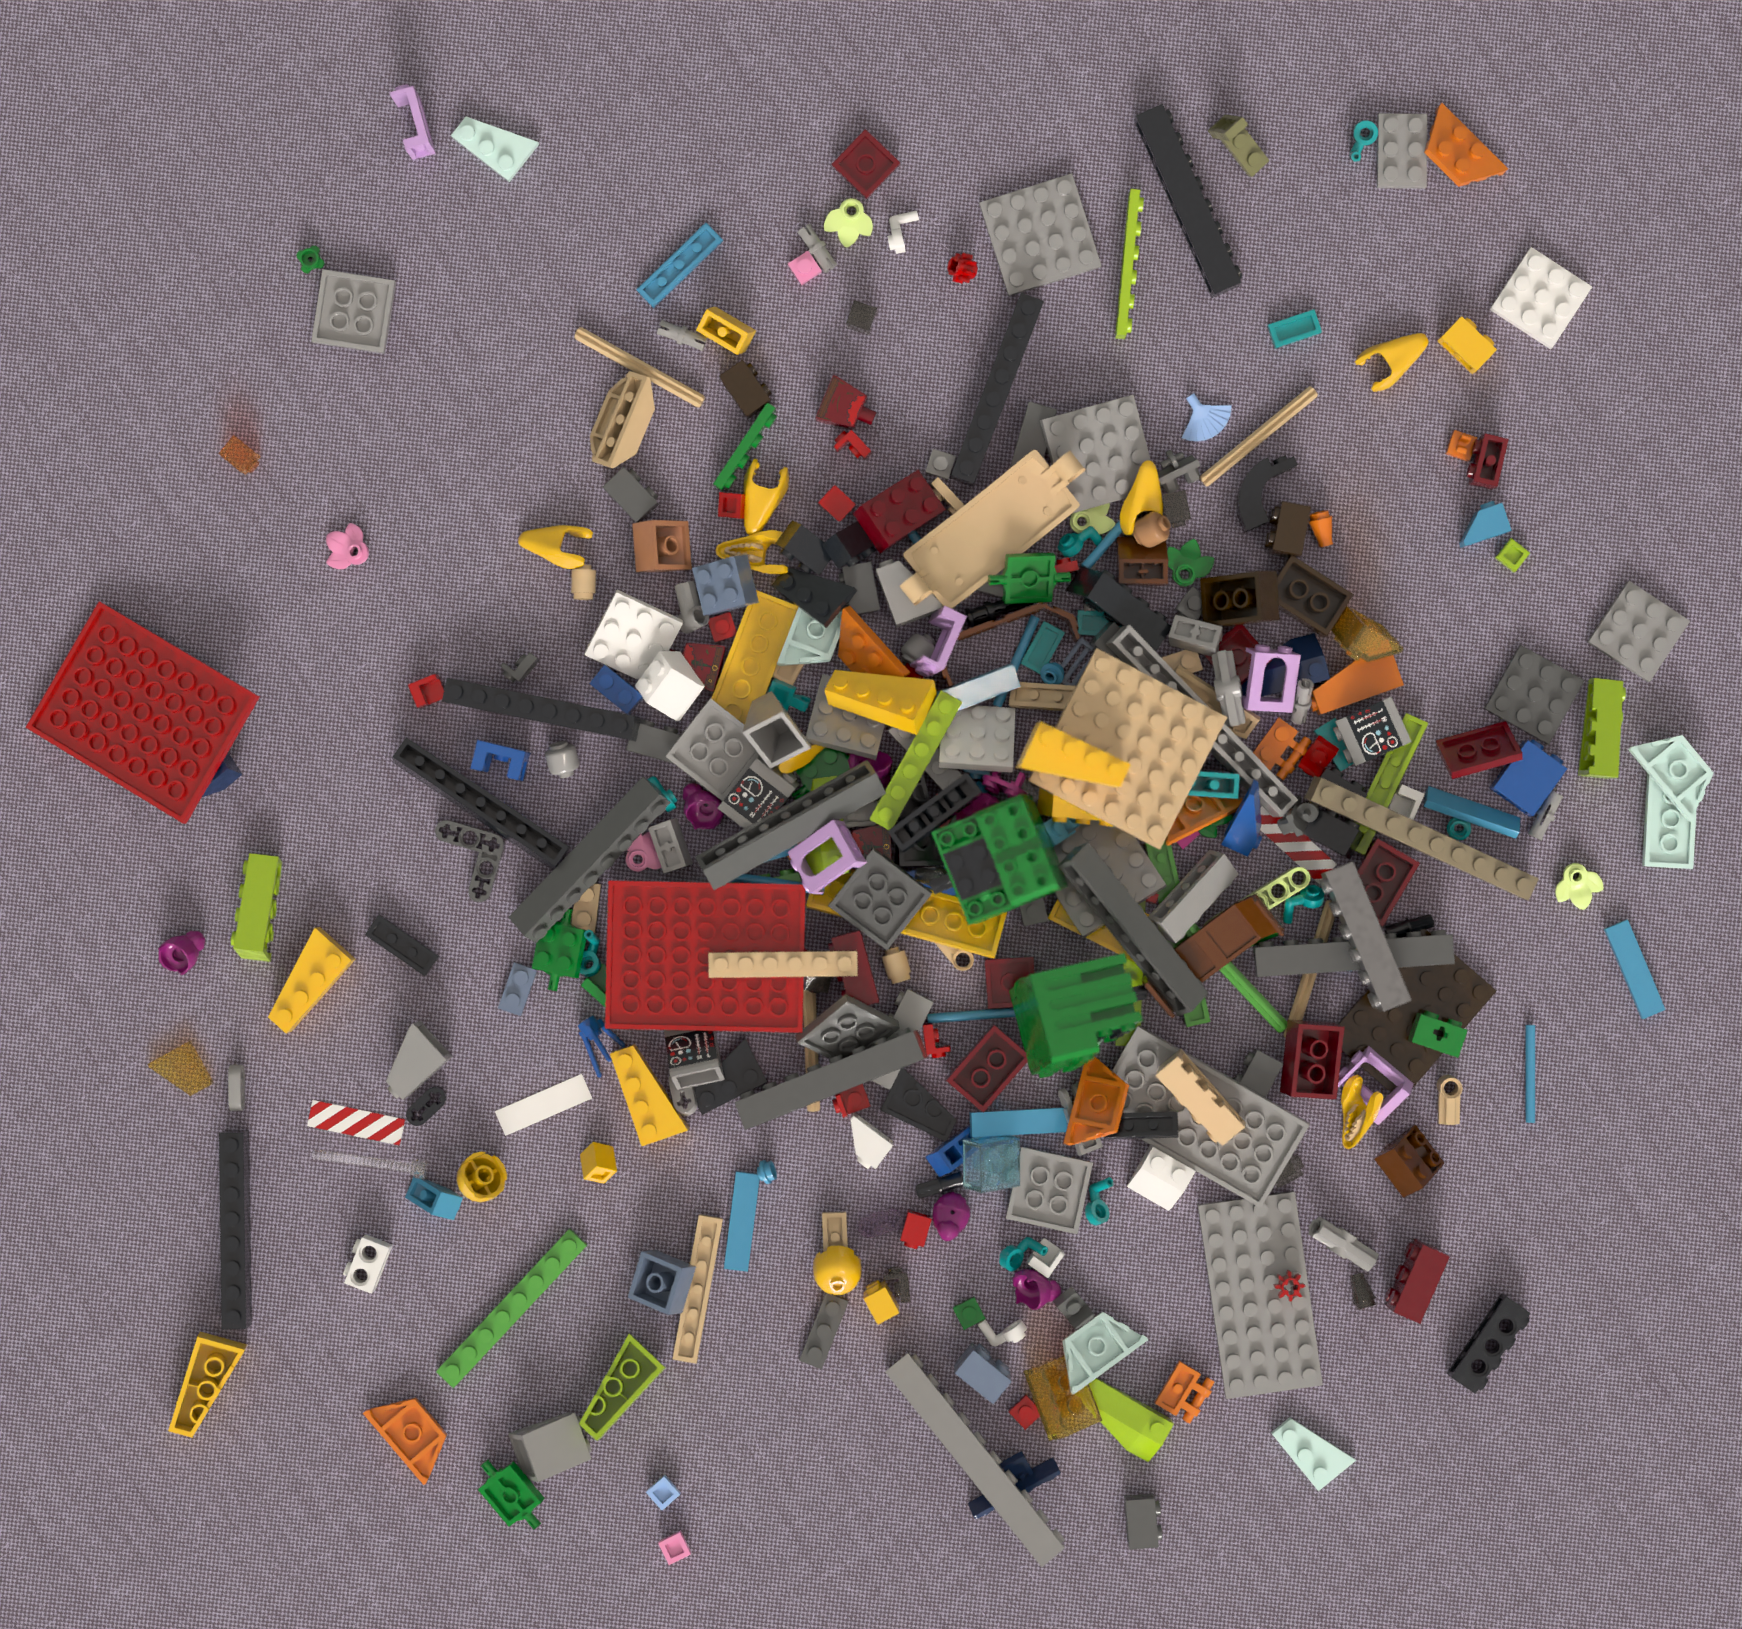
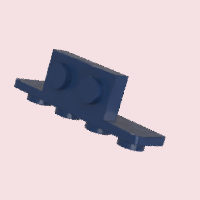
(1027, 1478)

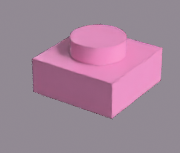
(804, 267)
(674, 1547)

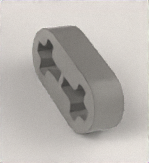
(236, 1087)
(677, 1097)

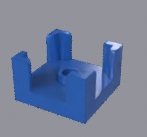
(485, 751)

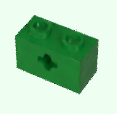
(1449, 1043)

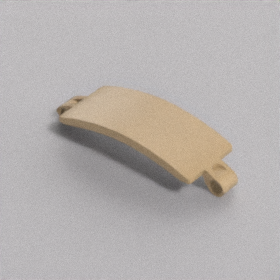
(997, 522)

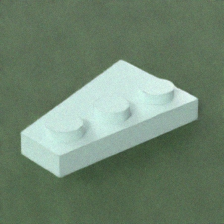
(494, 146)
(1311, 1453)

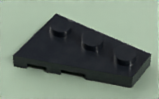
(814, 595)
(740, 1074)
(917, 1107)

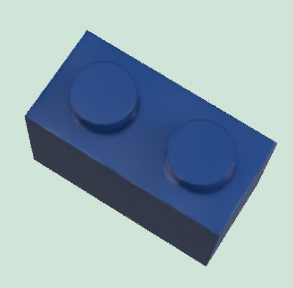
(616, 689)

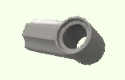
(690, 607)

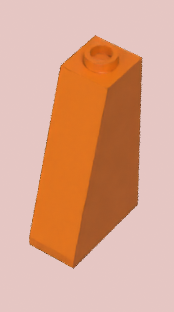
(1356, 683)

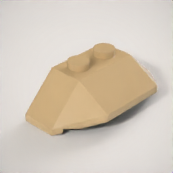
(622, 420)

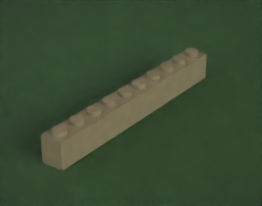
(1421, 838)

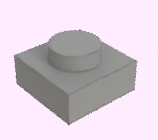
(940, 464)

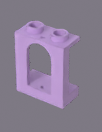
(419, 145)
(951, 625)
(1260, 656)
(851, 856)
(1395, 1098)

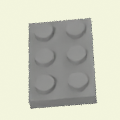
(1401, 151)

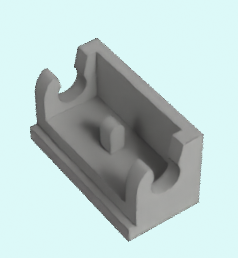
(1195, 635)
(670, 845)

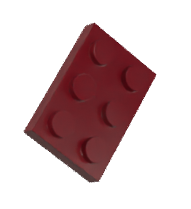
(1479, 750)

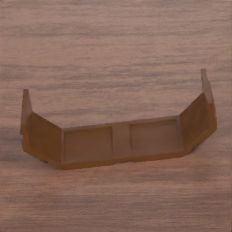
(1054, 611)
(1223, 940)

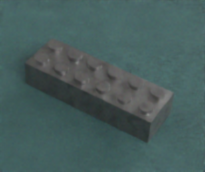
(1365, 937)

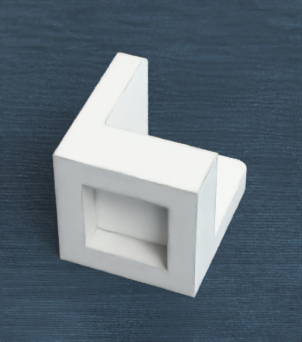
(1406, 801)
(1047, 1263)

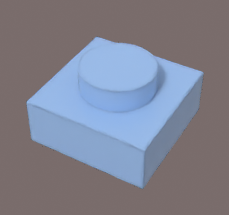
(663, 1492)

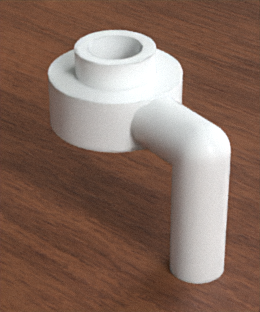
(896, 239)
(1013, 1332)

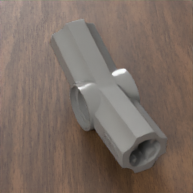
(1228, 688)
(1343, 1243)

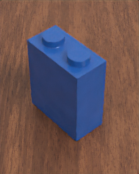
(1529, 780)

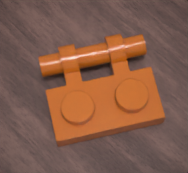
(1275, 743)
(1177, 1389)

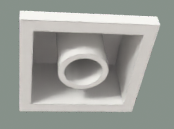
(670, 684)
(869, 1142)
(1160, 1178)

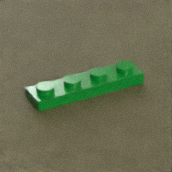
(751, 439)

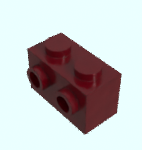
(1487, 462)

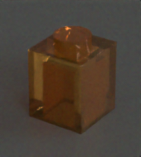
(240, 455)

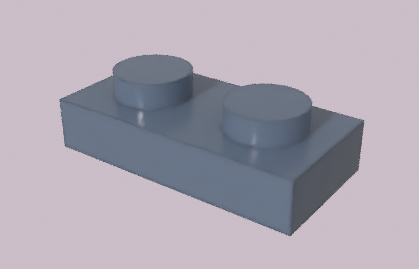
(517, 989)

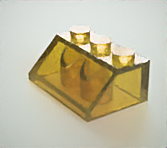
(1364, 636)
(1059, 1408)

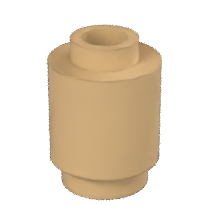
(583, 583)
(896, 965)

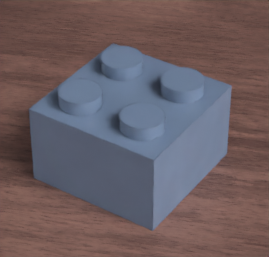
(725, 585)
(661, 1282)
(982, 1372)

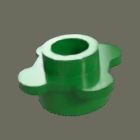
(304, 255)

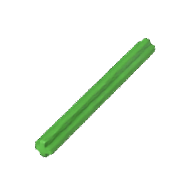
(1254, 997)

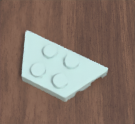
(809, 640)
(1676, 771)
(1097, 1348)

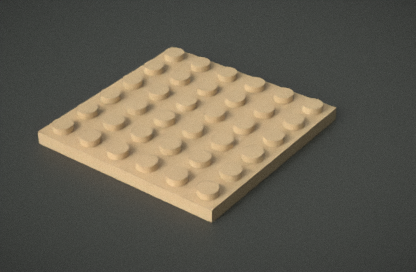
(1144, 725)

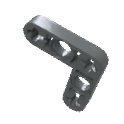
(484, 854)

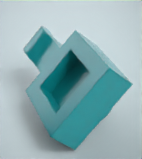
(786, 695)

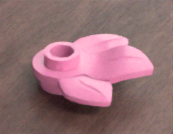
(344, 545)
(643, 846)

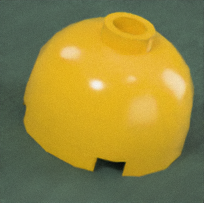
(481, 1177)
(837, 1270)

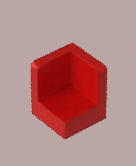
(836, 503)
(427, 690)

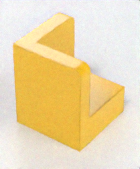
(598, 1162)

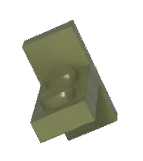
(1239, 143)

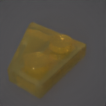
(183, 1069)

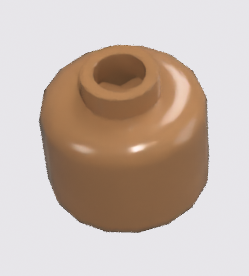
(1151, 529)

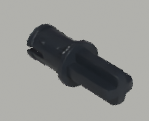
(1410, 925)
(939, 1185)

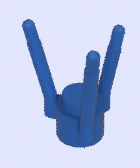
(591, 1029)

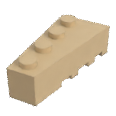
(1200, 1097)

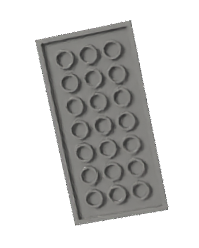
(1249, 1160)
(1260, 1337)

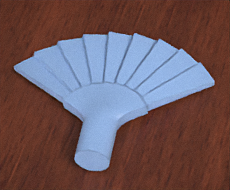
(1205, 420)

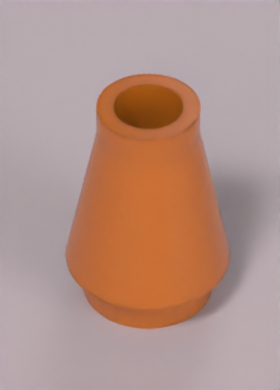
(1322, 527)

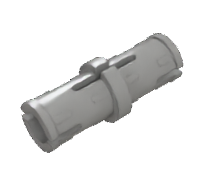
(817, 248)
(682, 335)
(1302, 701)
(1537, 830)

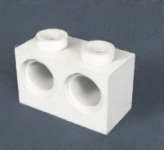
(373, 1266)

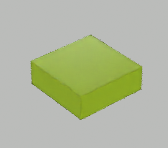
(1512, 555)

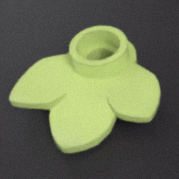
(849, 225)
(1094, 517)
(1578, 889)

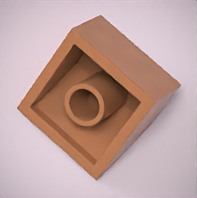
(661, 546)

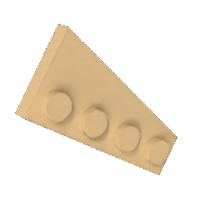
(1208, 696)

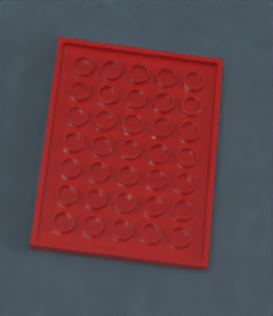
(142, 712)
(662, 949)

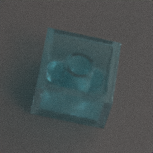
(991, 1163)

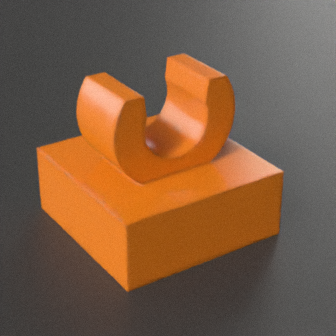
(1460, 445)

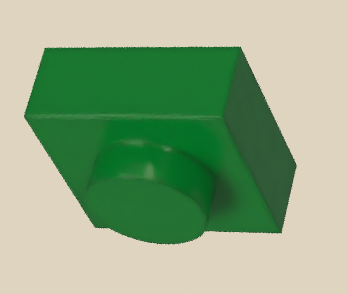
(969, 1312)

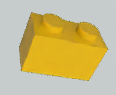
(726, 330)
(1467, 344)
(880, 1301)

